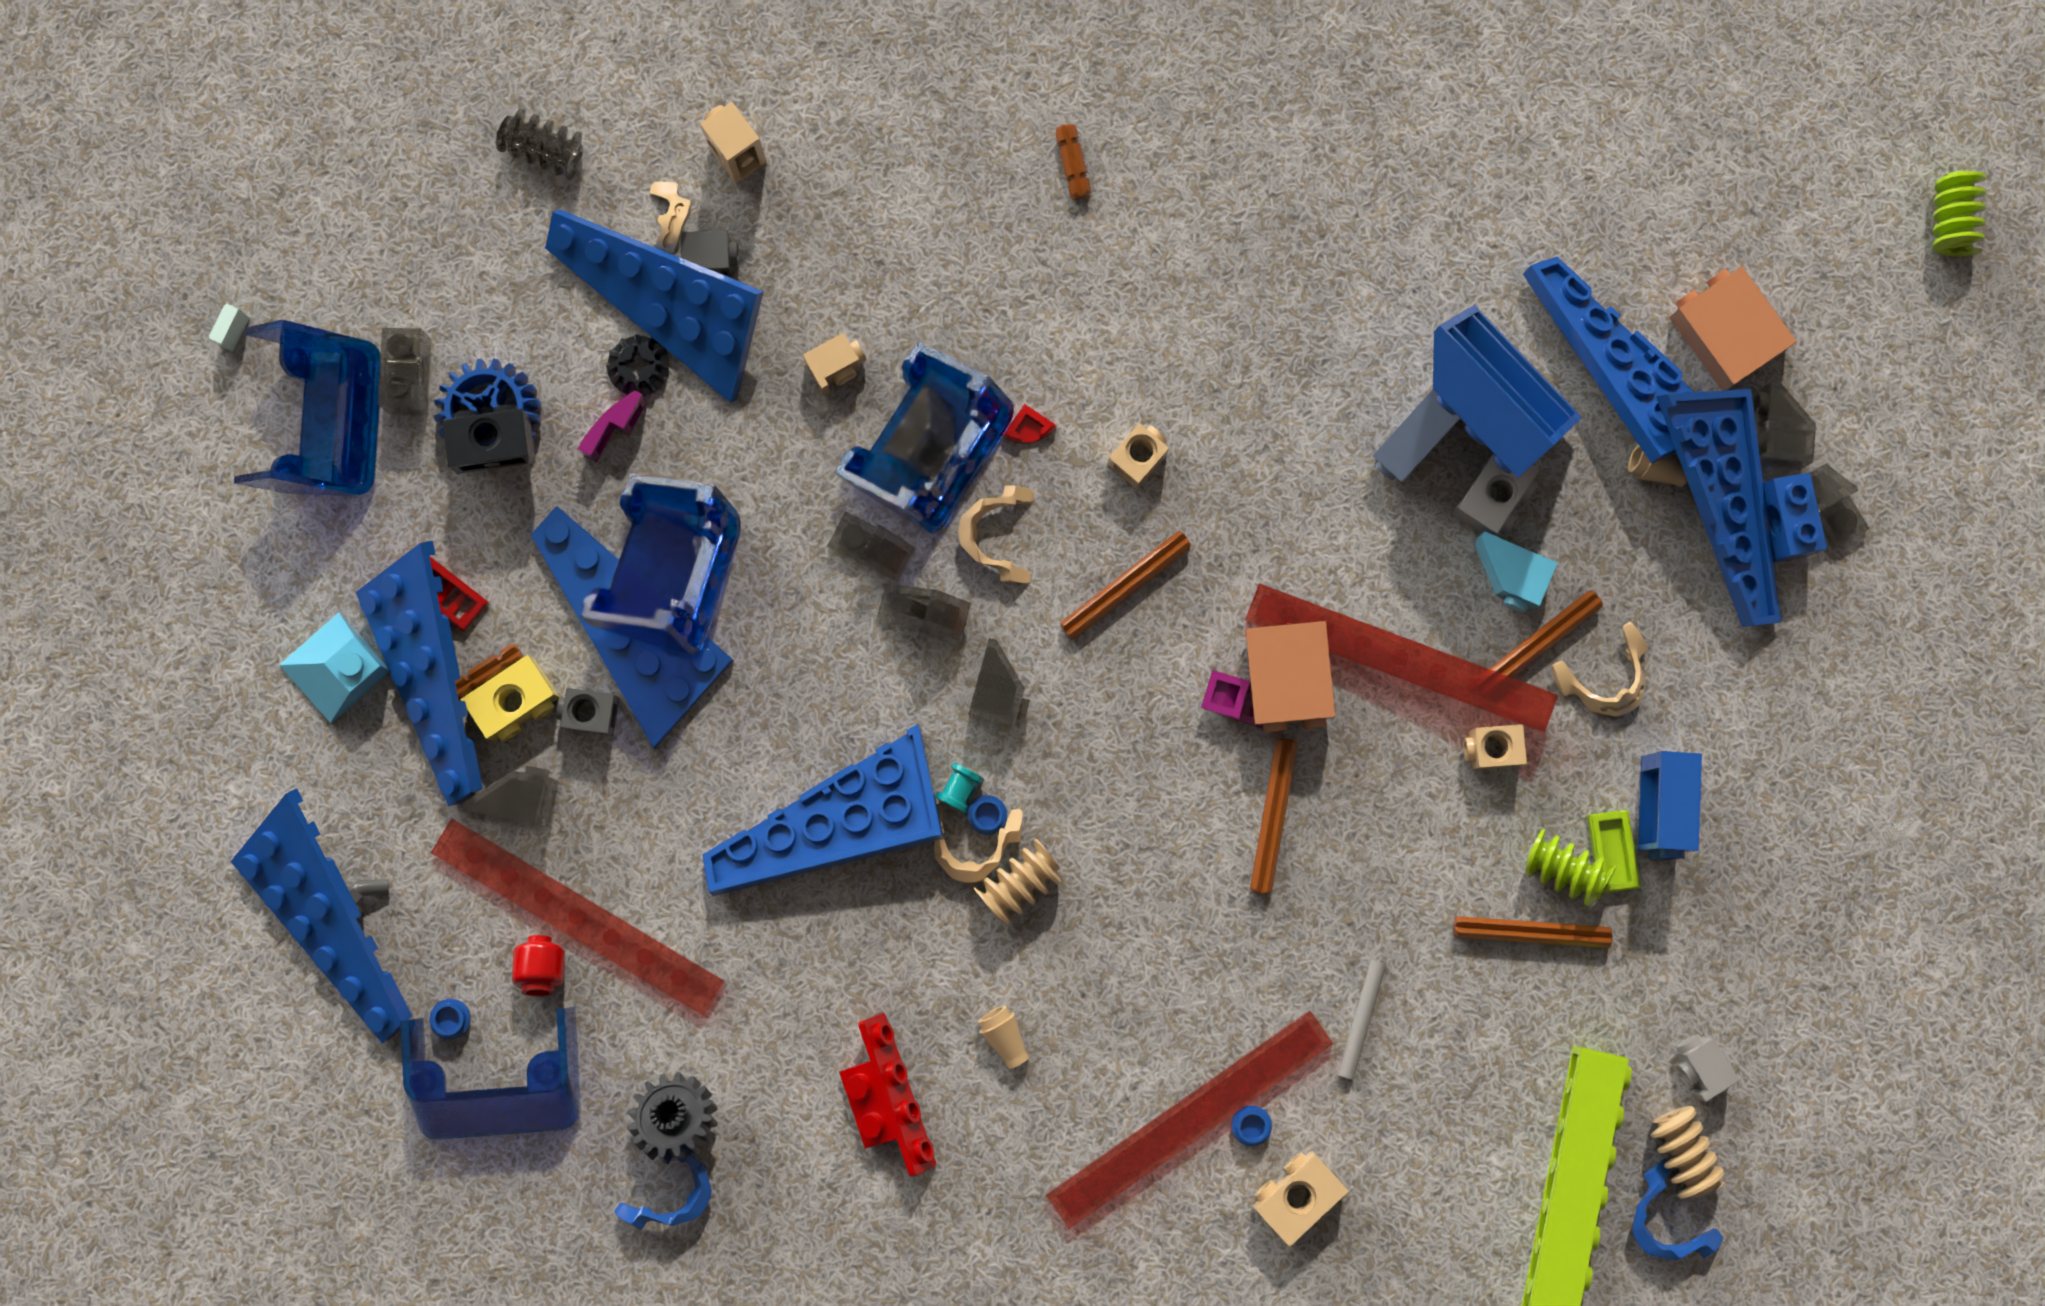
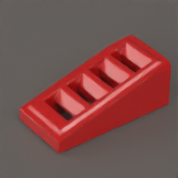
(475, 608)

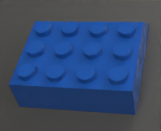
(1497, 392)

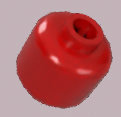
(538, 966)

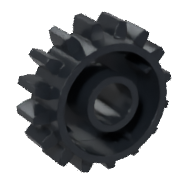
(659, 1104)

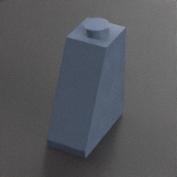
(1414, 438)

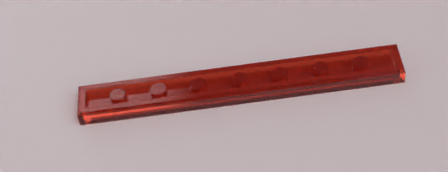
(1410, 660)
(578, 916)
(1189, 1119)

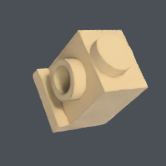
(834, 362)

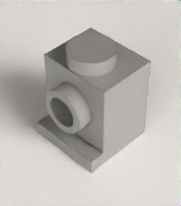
(1705, 1067)

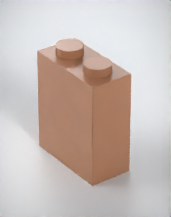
(1731, 327)
(1290, 676)

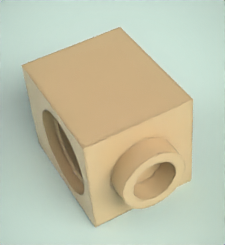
(1131, 470)
(1512, 744)

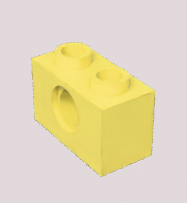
(488, 701)

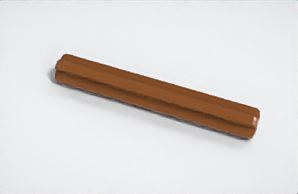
(1125, 585)
(1549, 635)
(1273, 816)
(1532, 932)

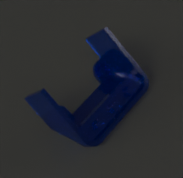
(337, 412)
(545, 1104)

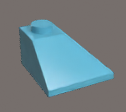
(335, 667)

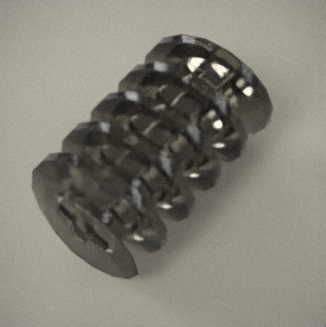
(540, 144)

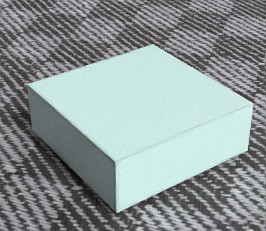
(229, 327)

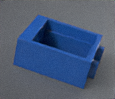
(1669, 804)

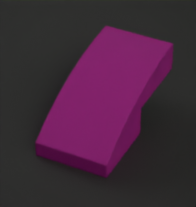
(619, 416)
(1229, 698)

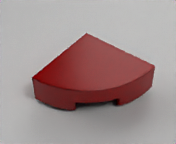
(1028, 427)

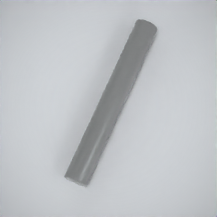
(1361, 1019)

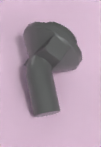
(368, 888)

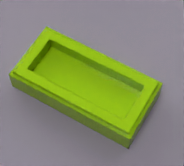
(1613, 841)

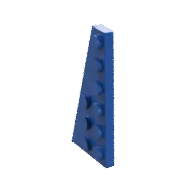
(680, 304)
(1620, 362)
(1723, 468)
(423, 665)
(652, 679)
(848, 817)
(319, 912)

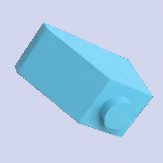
(1515, 572)

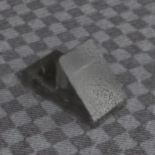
(1837, 511)
(871, 546)

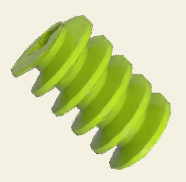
(1956, 213)
(1568, 869)

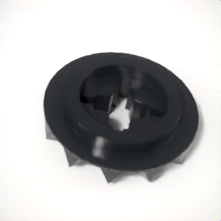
(650, 377)

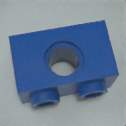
(1793, 518)

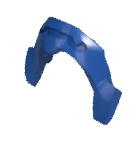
(696, 1202)
(1704, 1244)

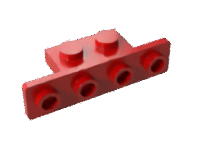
(884, 1099)

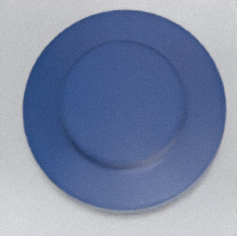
(987, 815)
(450, 1018)
(1251, 1125)

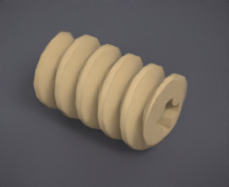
(1020, 882)
(1688, 1152)

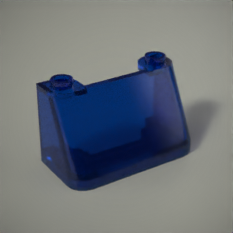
(980, 418)
(669, 564)

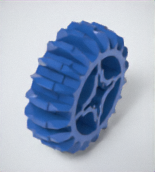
(493, 395)

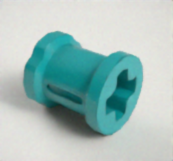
(959, 787)

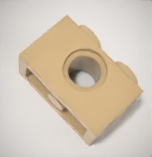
(733, 141)
(1322, 1194)

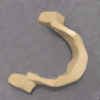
(674, 220)
(968, 531)
(1626, 698)
(970, 871)

